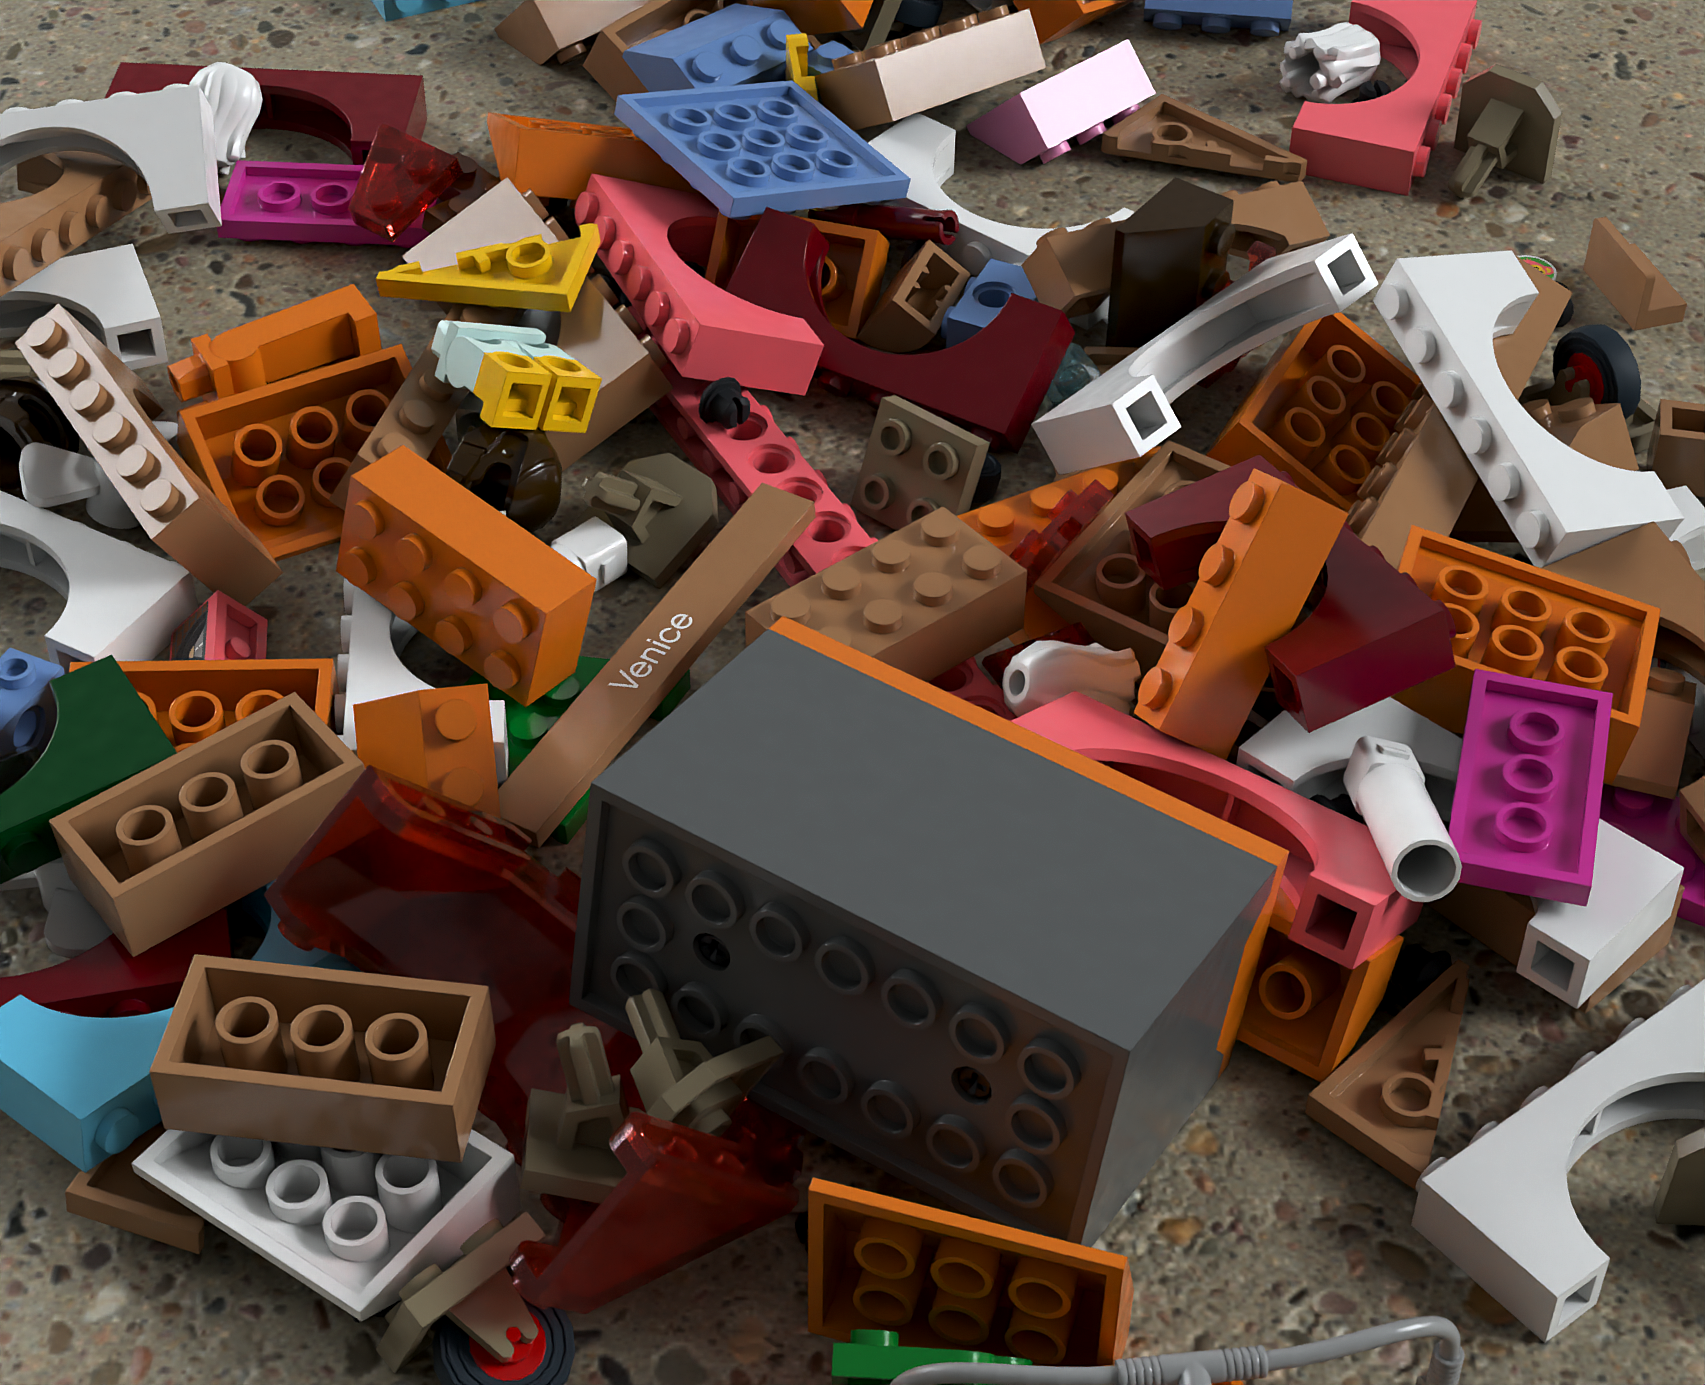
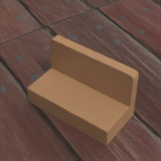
(1630, 279)

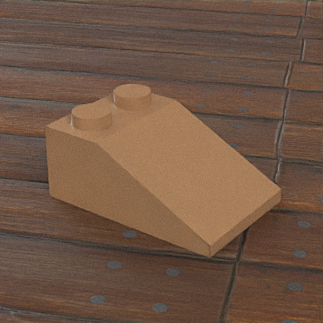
(1585, 427)

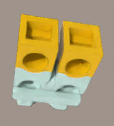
(516, 376)

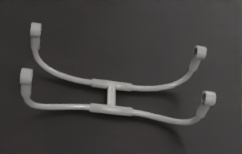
(1211, 1365)

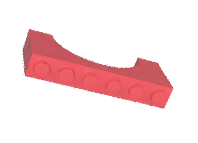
(1391, 137)
(699, 326)
(1333, 865)

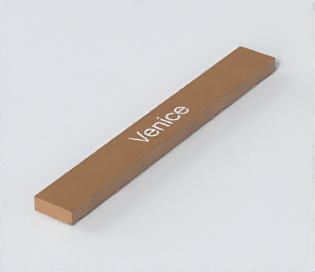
(651, 662)

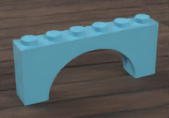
(88, 1078)

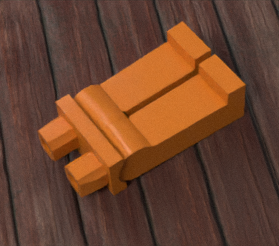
(278, 347)

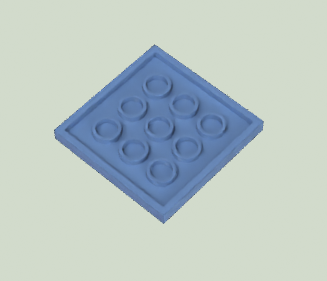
(761, 148)

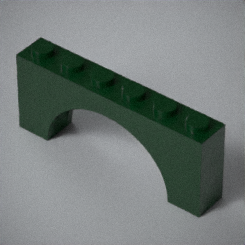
(97, 743)

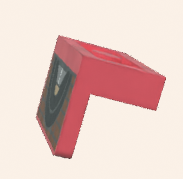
(220, 632)

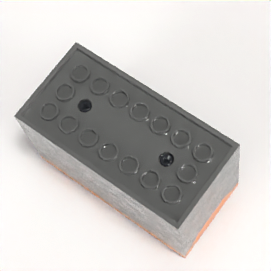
(940, 919)

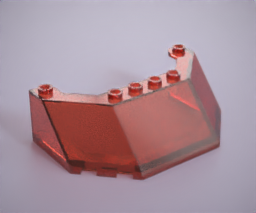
(452, 896)

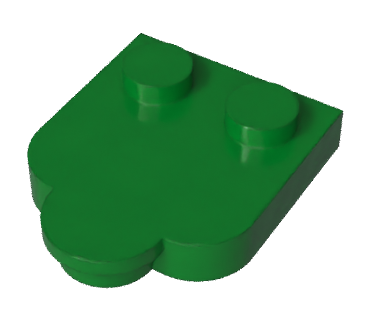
(877, 1359)

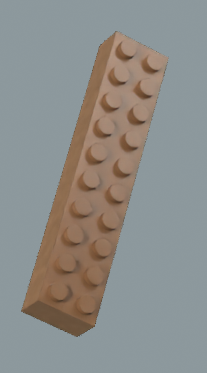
(1424, 466)

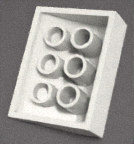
(335, 1216)

